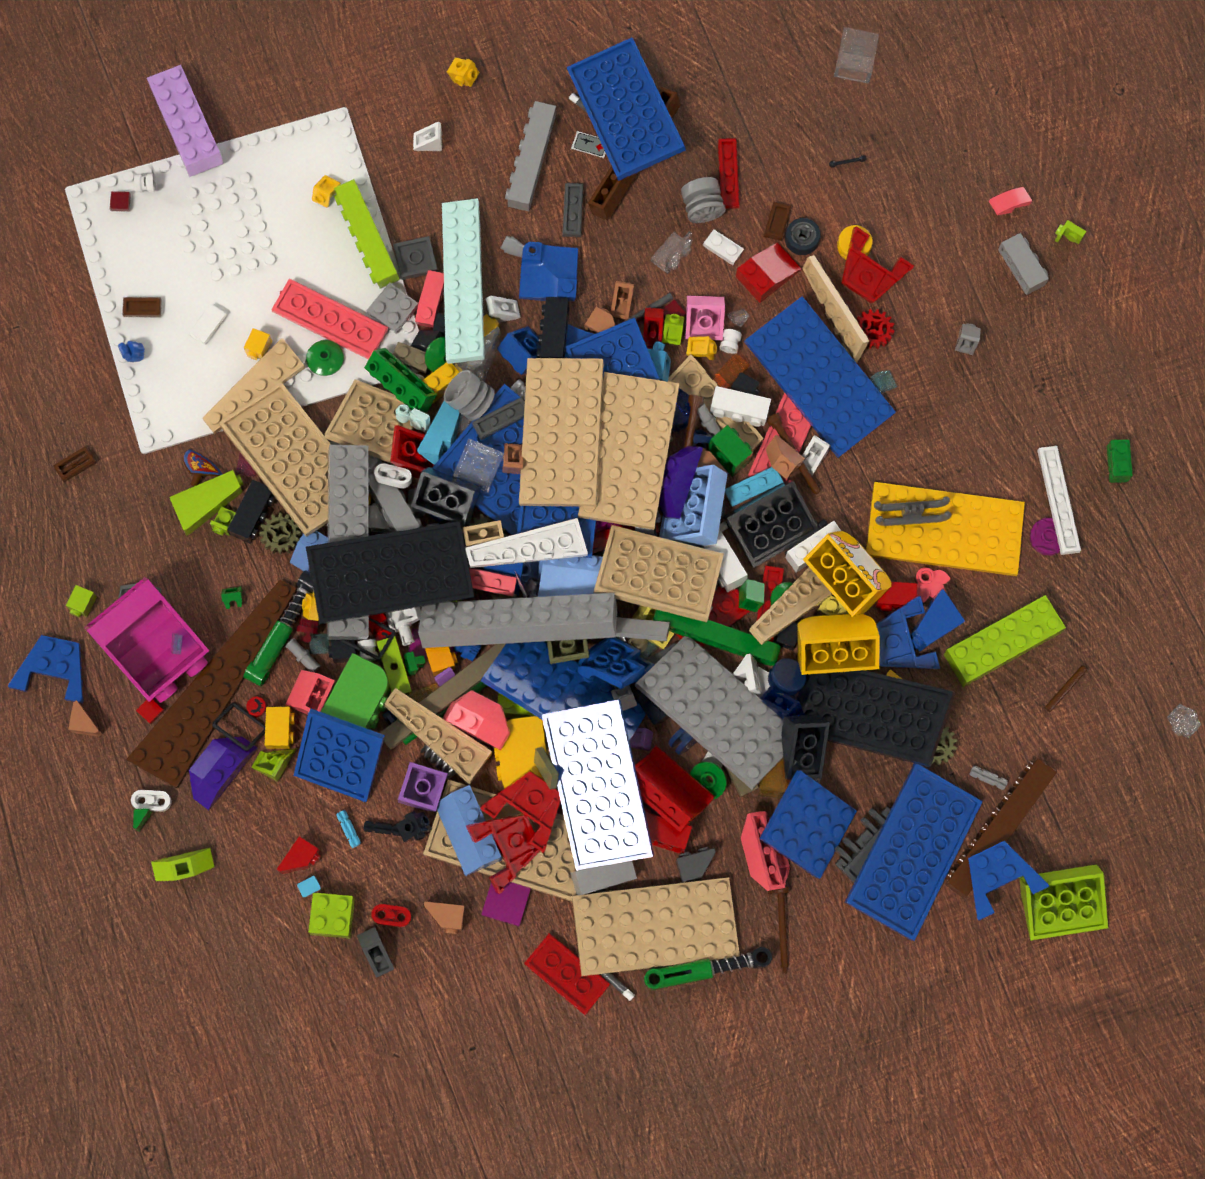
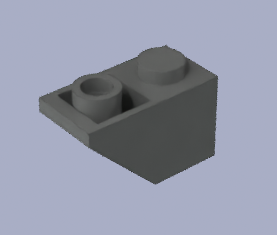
(694, 866)

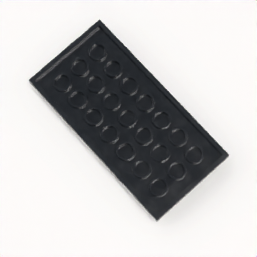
(389, 572)
(879, 713)

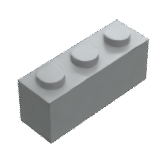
(1023, 263)
(603, 876)

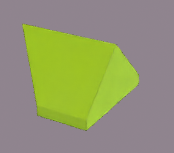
(273, 762)

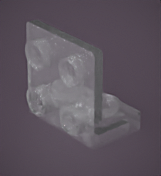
(671, 252)

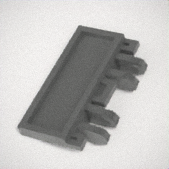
(865, 841)

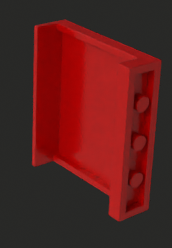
(671, 789)

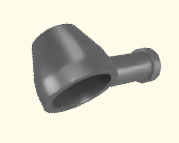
(532, 587)

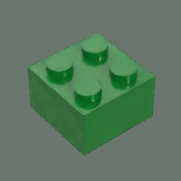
(730, 450)

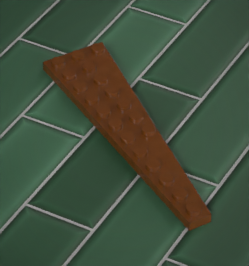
(186, 726)

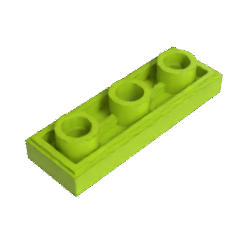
(396, 678)

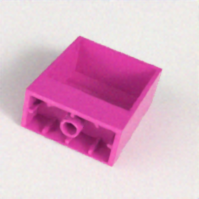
(139, 640)

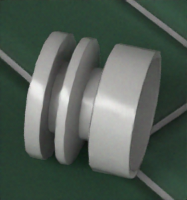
(703, 200)
(469, 395)

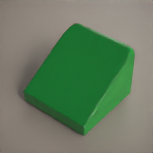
(140, 817)

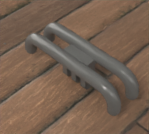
(912, 512)

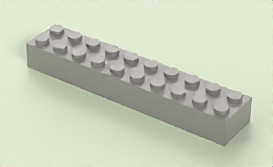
(347, 517)
(518, 620)

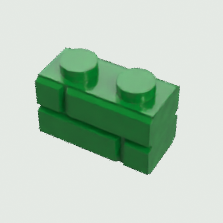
(1119, 461)

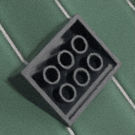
(771, 523)

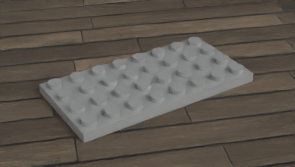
(716, 710)

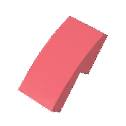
(1009, 200)

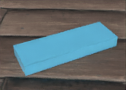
(753, 486)

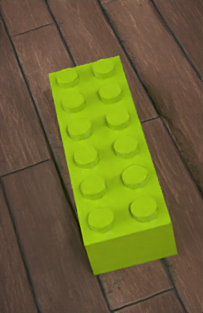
(1004, 641)

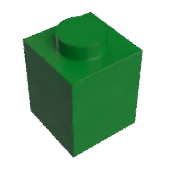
(751, 595)

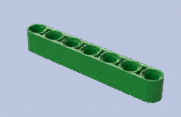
(721, 637)

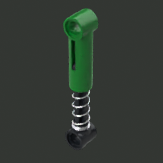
(259, 668)
(705, 969)

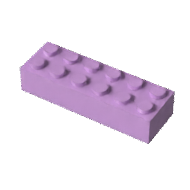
(185, 120)

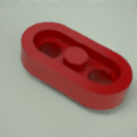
(391, 915)

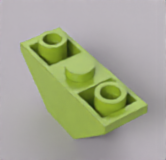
(183, 865)

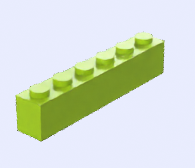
(366, 233)

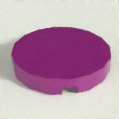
(1044, 537)

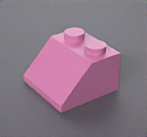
(705, 317)

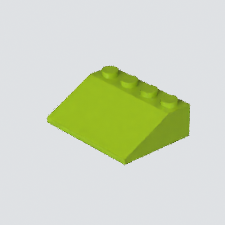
(1068, 906)

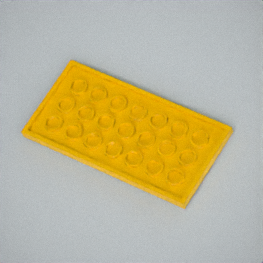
(978, 536)

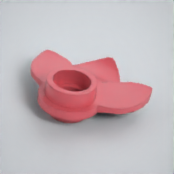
(931, 586)

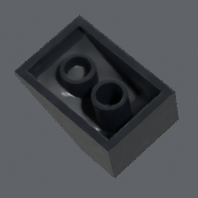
(804, 744)

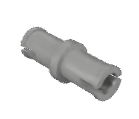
(708, 420)
(303, 655)

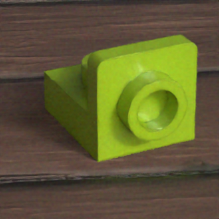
(1071, 231)
(673, 329)
(222, 521)

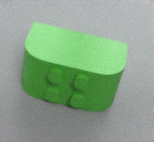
(359, 693)

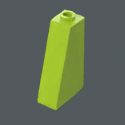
(205, 500)

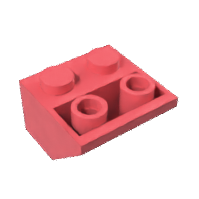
(310, 692)

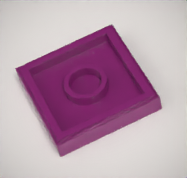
(508, 905)

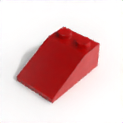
(767, 271)
(405, 453)

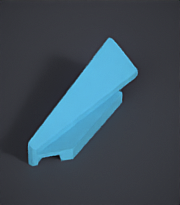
(440, 434)

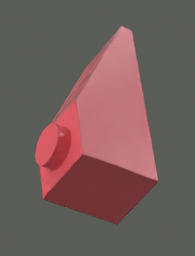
(430, 299)

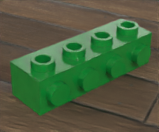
(400, 380)

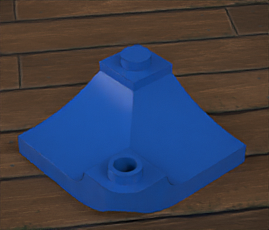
(548, 272)
(614, 663)

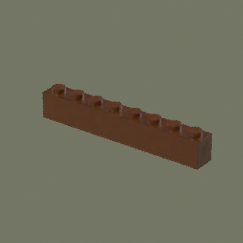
(610, 189)
(1004, 821)

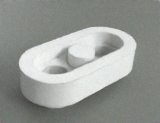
(394, 475)
(151, 800)

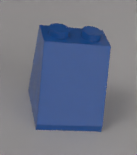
(937, 621)

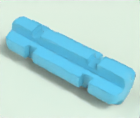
(348, 829)

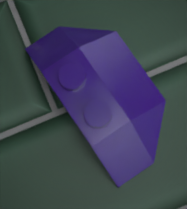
(677, 480)
(217, 769)

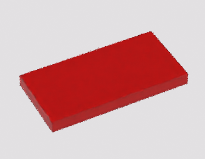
(725, 609)
(562, 972)

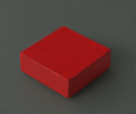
(150, 711)

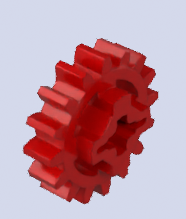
(875, 321)

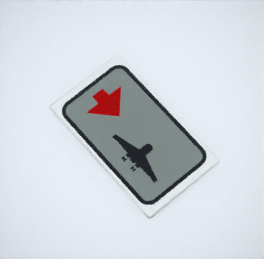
(588, 144)

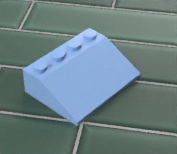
(701, 511)
(569, 576)

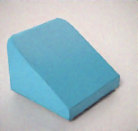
(308, 886)

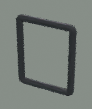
(385, 646)
(231, 737)

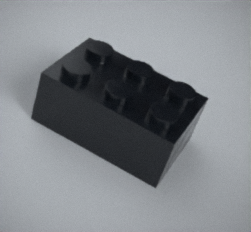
(445, 496)

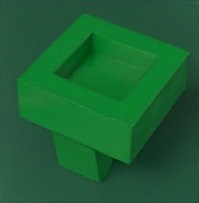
(232, 594)
(413, 663)

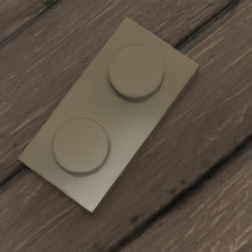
(411, 357)

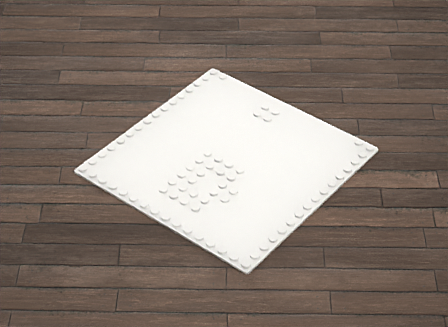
(231, 244)

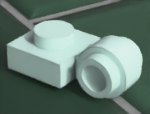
(417, 418)

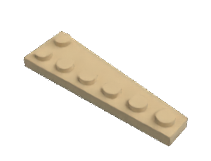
(794, 603)

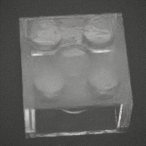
(478, 464)

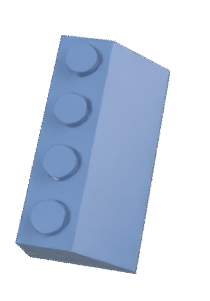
(457, 812)

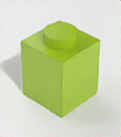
(81, 601)

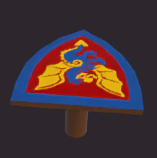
(199, 466)

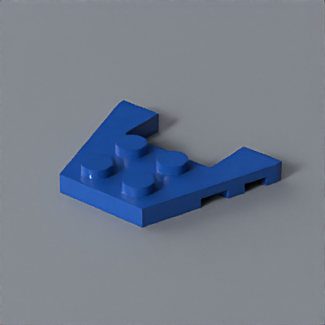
(895, 639)
(54, 659)
(995, 869)

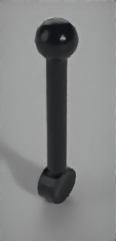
(832, 164)

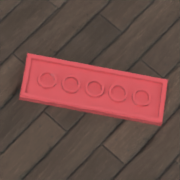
(329, 319)
(796, 428)

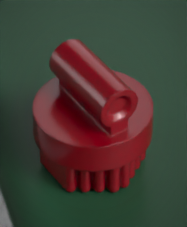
(307, 627)

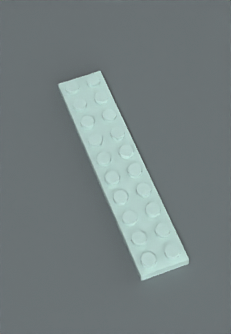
(462, 281)

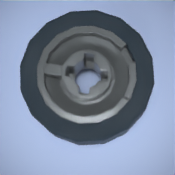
(802, 245)

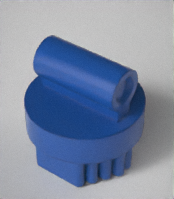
(132, 351)
(468, 651)

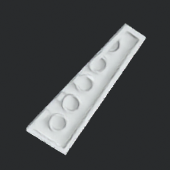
(540, 544)

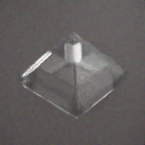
(738, 317)

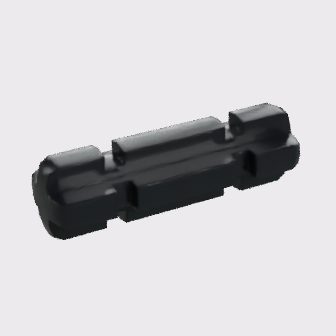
(382, 828)

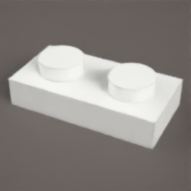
(723, 247)

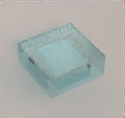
(176, 643)

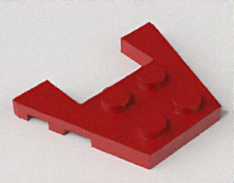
(867, 276)
(532, 798)
(512, 840)

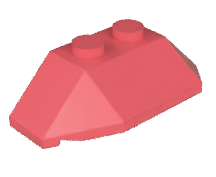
(479, 718)
(764, 863)

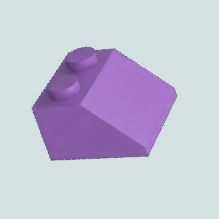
(422, 787)

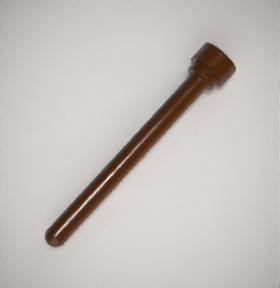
(695, 403)
(775, 422)

